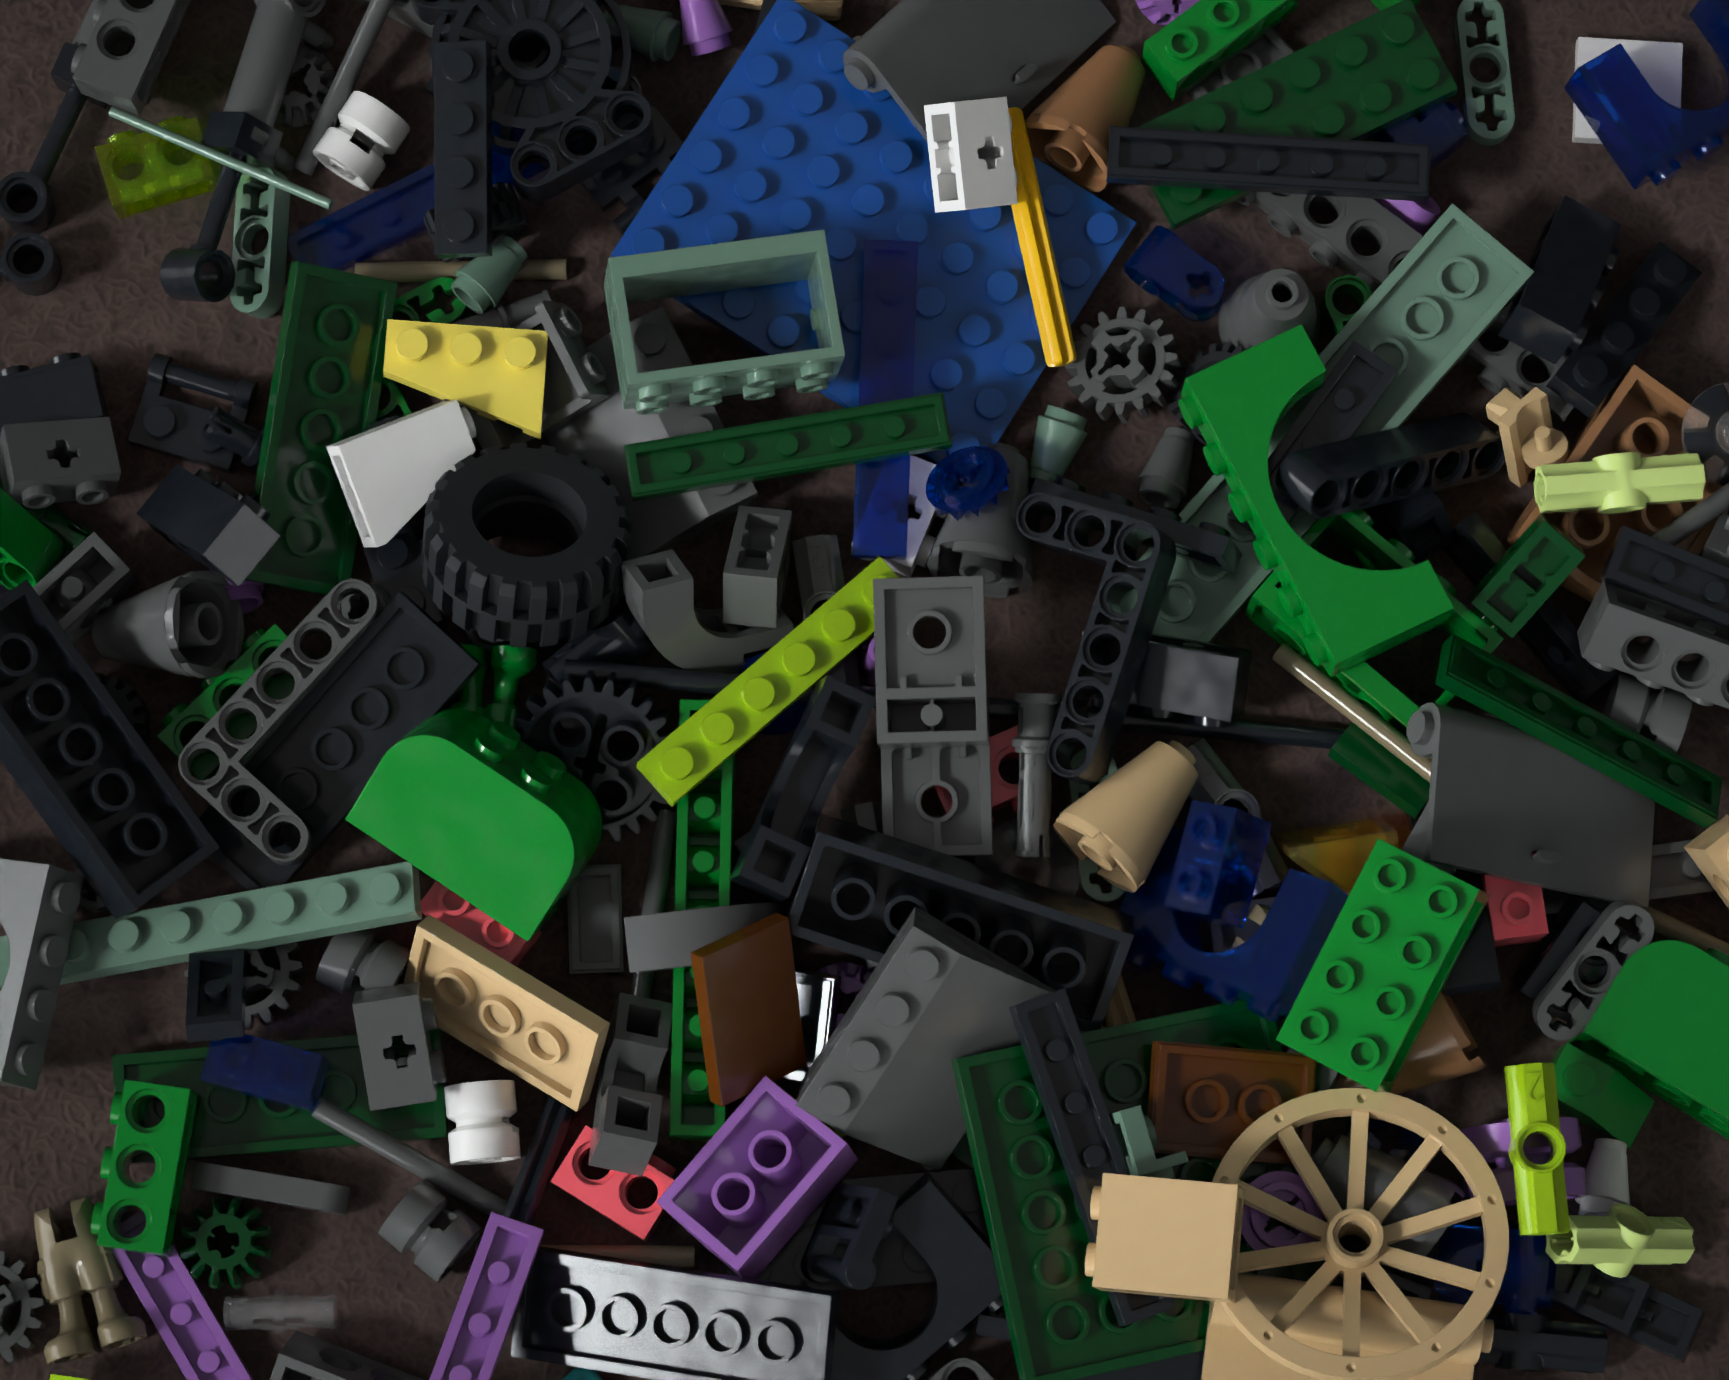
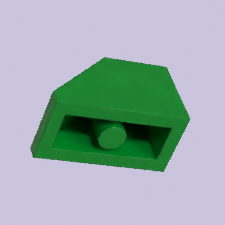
(1599, 1095)

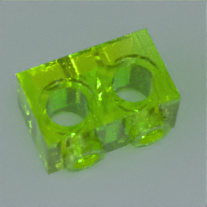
(160, 180)

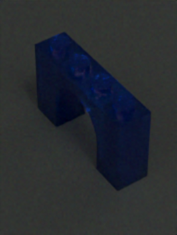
(1638, 126)
(1262, 970)

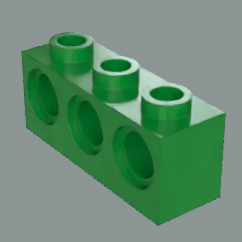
(1207, 39)
(216, 690)
(162, 1192)

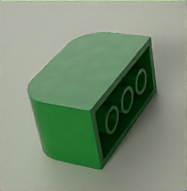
(483, 816)
(1669, 1028)

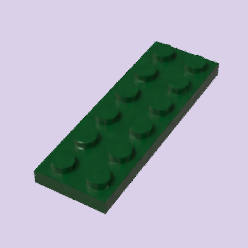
(1326, 90)
(319, 394)
(244, 1125)

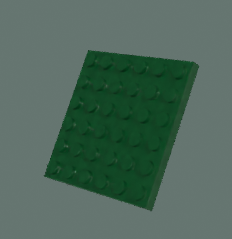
(1033, 1223)

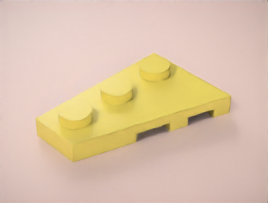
(479, 366)

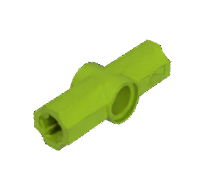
(1538, 1187)

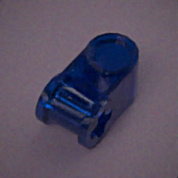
(1171, 270)

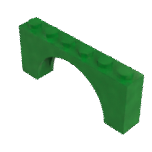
(1343, 608)

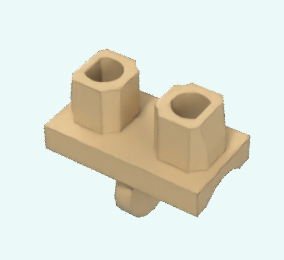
(1526, 432)

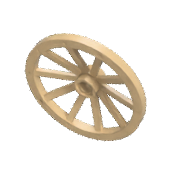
(1438, 1135)

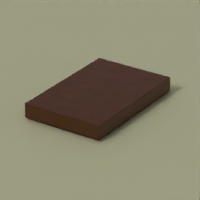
(748, 1008)
(1213, 1093)

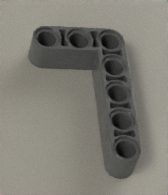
(270, 715)

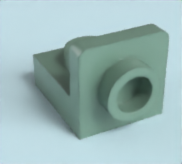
(1137, 1140)

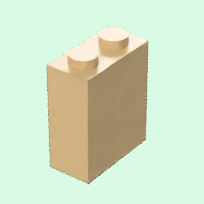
(1166, 1237)

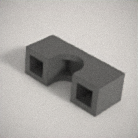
(629, 1071)

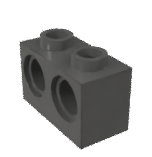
(757, 566)

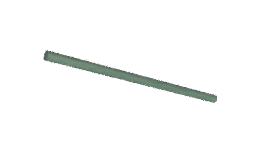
(221, 158)

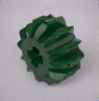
(218, 1260)

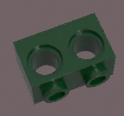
(1526, 575)

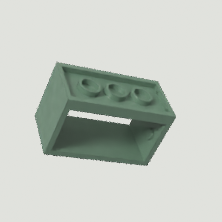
(721, 269)

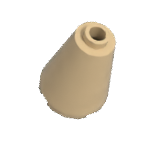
(1130, 814)

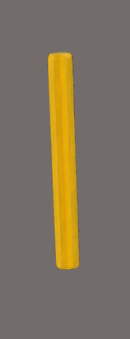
(1039, 253)

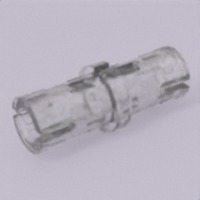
(280, 1312)

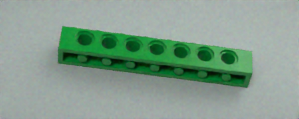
(701, 881)

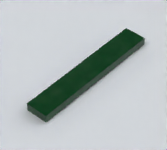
(788, 446)
(1579, 731)

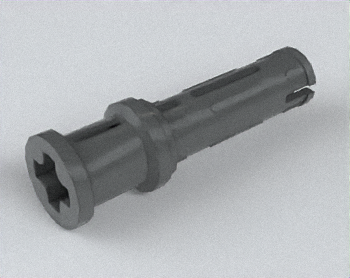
(1035, 727)

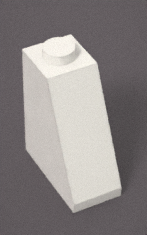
(396, 466)

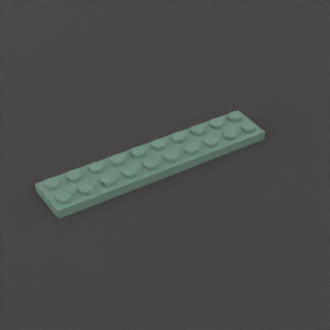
(1416, 323)

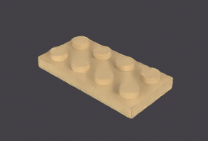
(507, 1013)

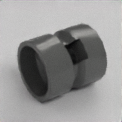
(1655, 715)
(362, 963)
(430, 1231)

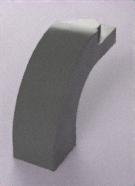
(693, 638)
(667, 938)

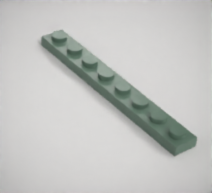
(239, 921)

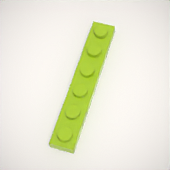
(765, 688)

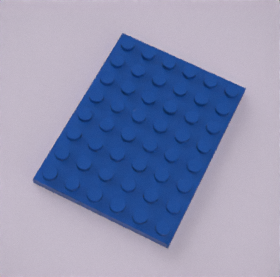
(808, 151)

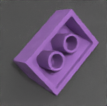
(758, 1180)

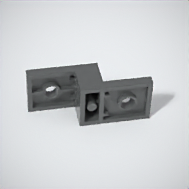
(934, 712)

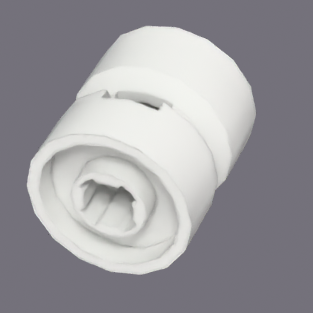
(371, 125)
(482, 1122)

